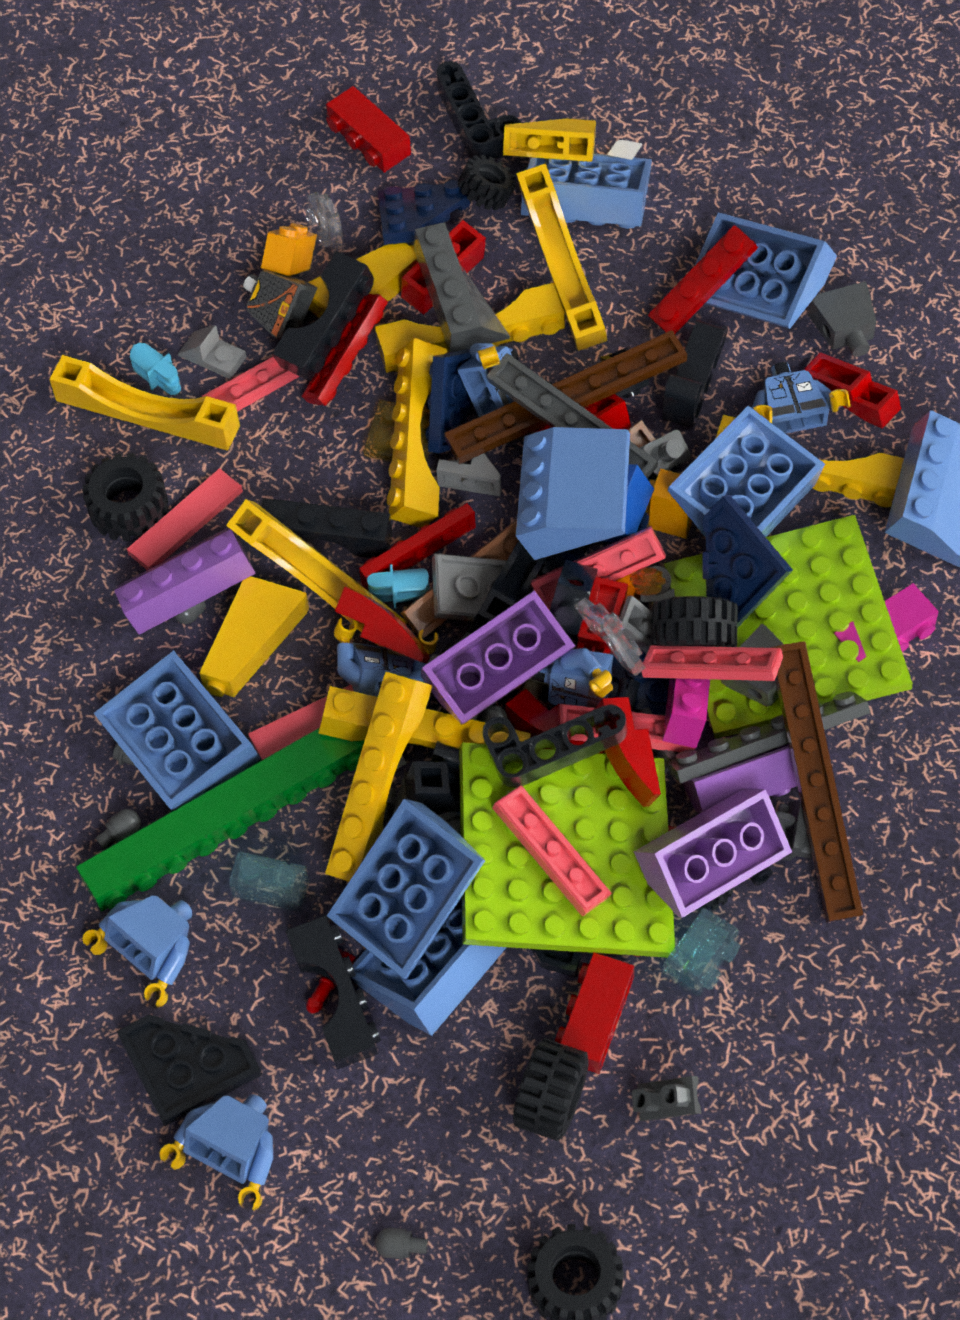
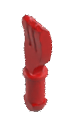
(315, 1002)

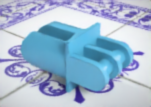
(155, 368)
(399, 585)

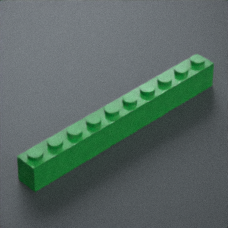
(216, 816)

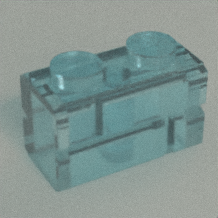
(269, 881)
(701, 953)

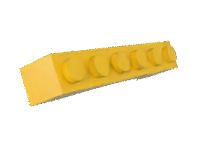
(561, 257)
(531, 314)
(197, 419)
(864, 478)
(413, 489)
(295, 555)
(349, 716)
(393, 721)

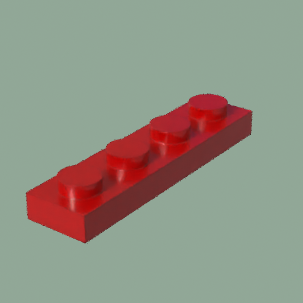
(703, 280)
(340, 358)
(422, 544)

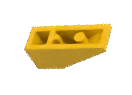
(551, 139)

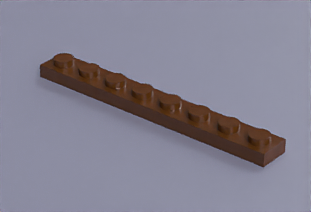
(583, 387)
(817, 785)

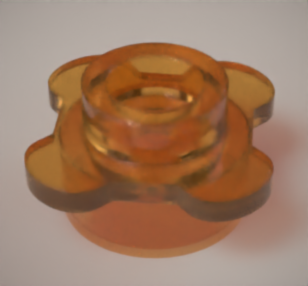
(647, 581)

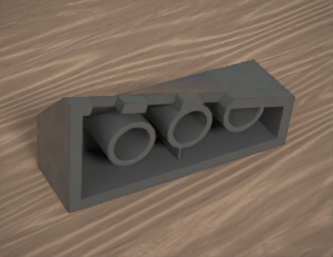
(456, 300)

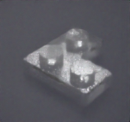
(327, 219)
(610, 629)

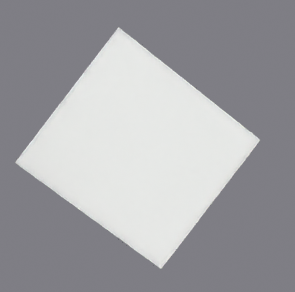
(624, 149)

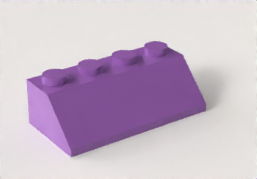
(184, 580)
(496, 658)
(767, 771)
(714, 851)

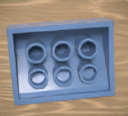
(600, 190)
(777, 277)
(755, 466)
(572, 488)
(928, 490)
(176, 733)
(406, 886)
(436, 982)

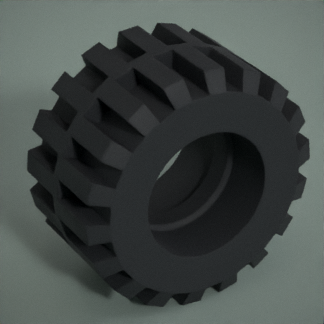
(123, 475)
(694, 622)
(550, 1089)
(581, 1246)

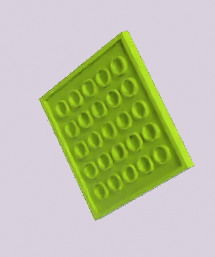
(821, 595)
(515, 899)

